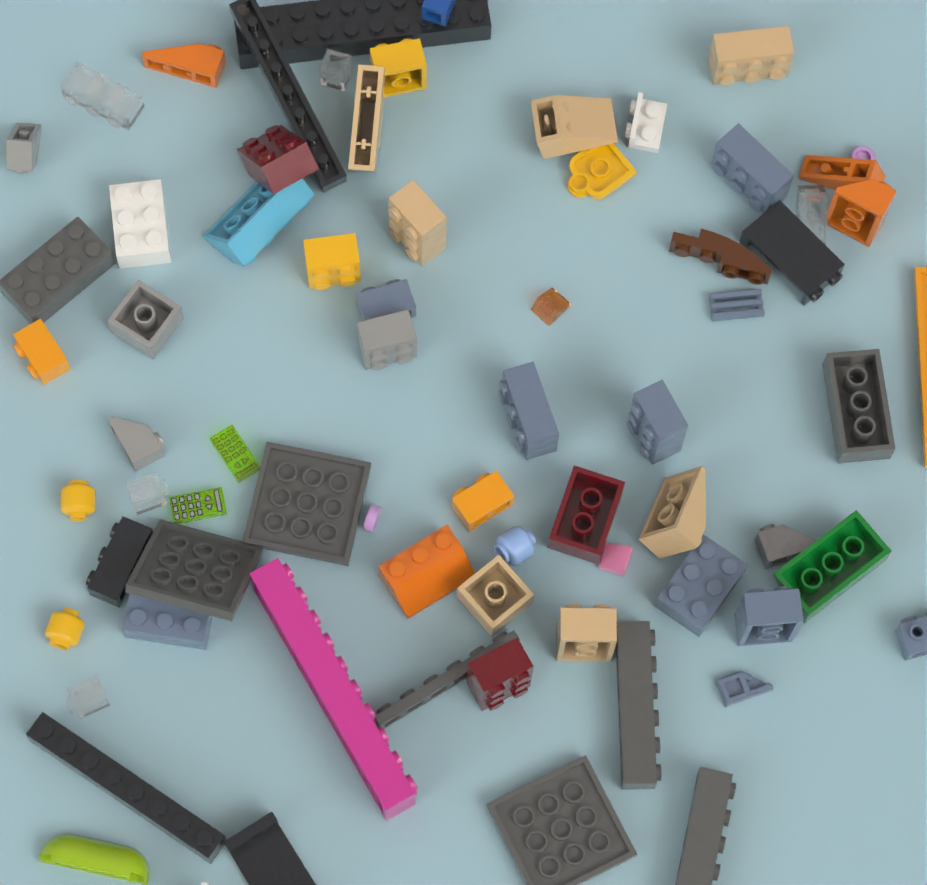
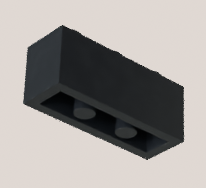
(118, 561)

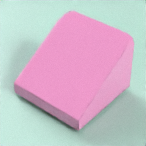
(615, 558)

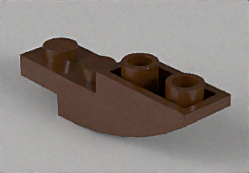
(732, 257)

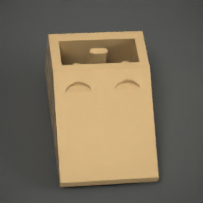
(572, 124)

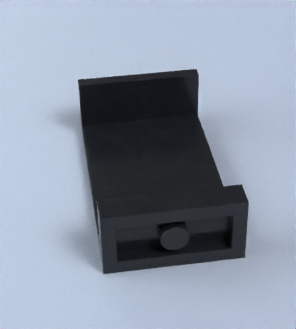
(794, 251)
(267, 855)

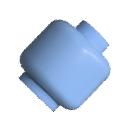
(515, 545)

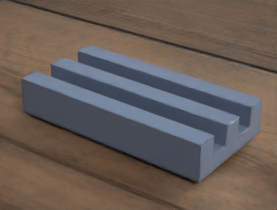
(737, 295)

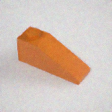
(190, 62)
(839, 171)

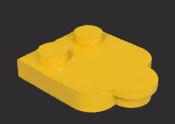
(598, 172)

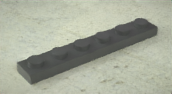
(435, 685)

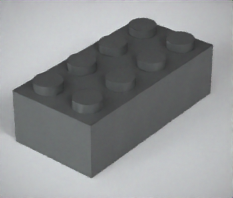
(57, 272)
(858, 406)

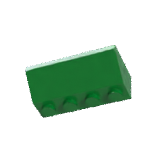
(833, 563)

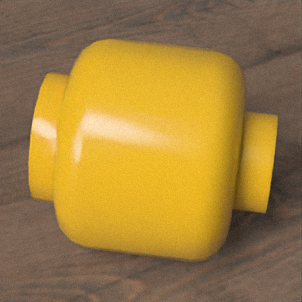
(78, 500)
(64, 629)

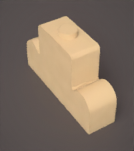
(367, 118)

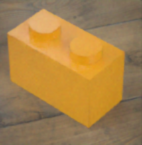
(41, 352)
(482, 500)

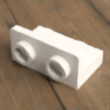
(647, 124)

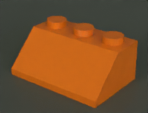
(860, 209)
(426, 571)

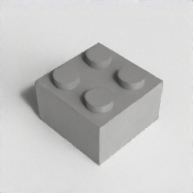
(145, 319)
(387, 340)

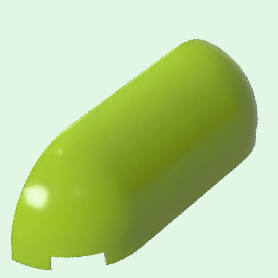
(96, 857)

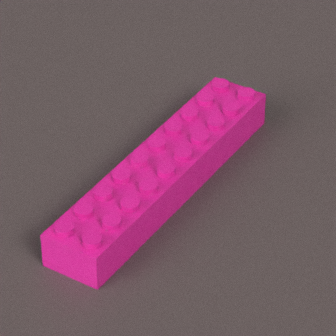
(332, 689)

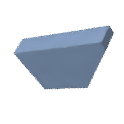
(741, 687)

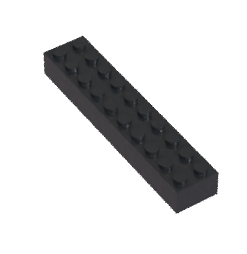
(355, 26)

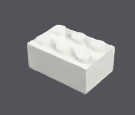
(140, 224)

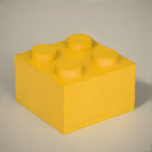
(403, 66)
(332, 261)

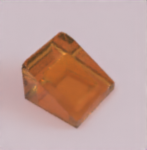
(550, 306)

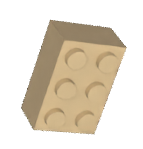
(750, 55)
(417, 223)
(586, 633)

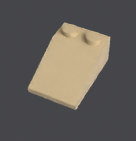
(677, 514)

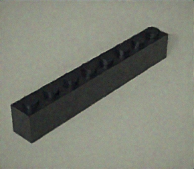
(287, 91)
(126, 787)

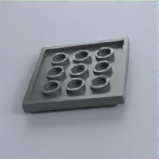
(307, 503)
(194, 570)
(562, 827)

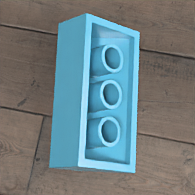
(256, 220)

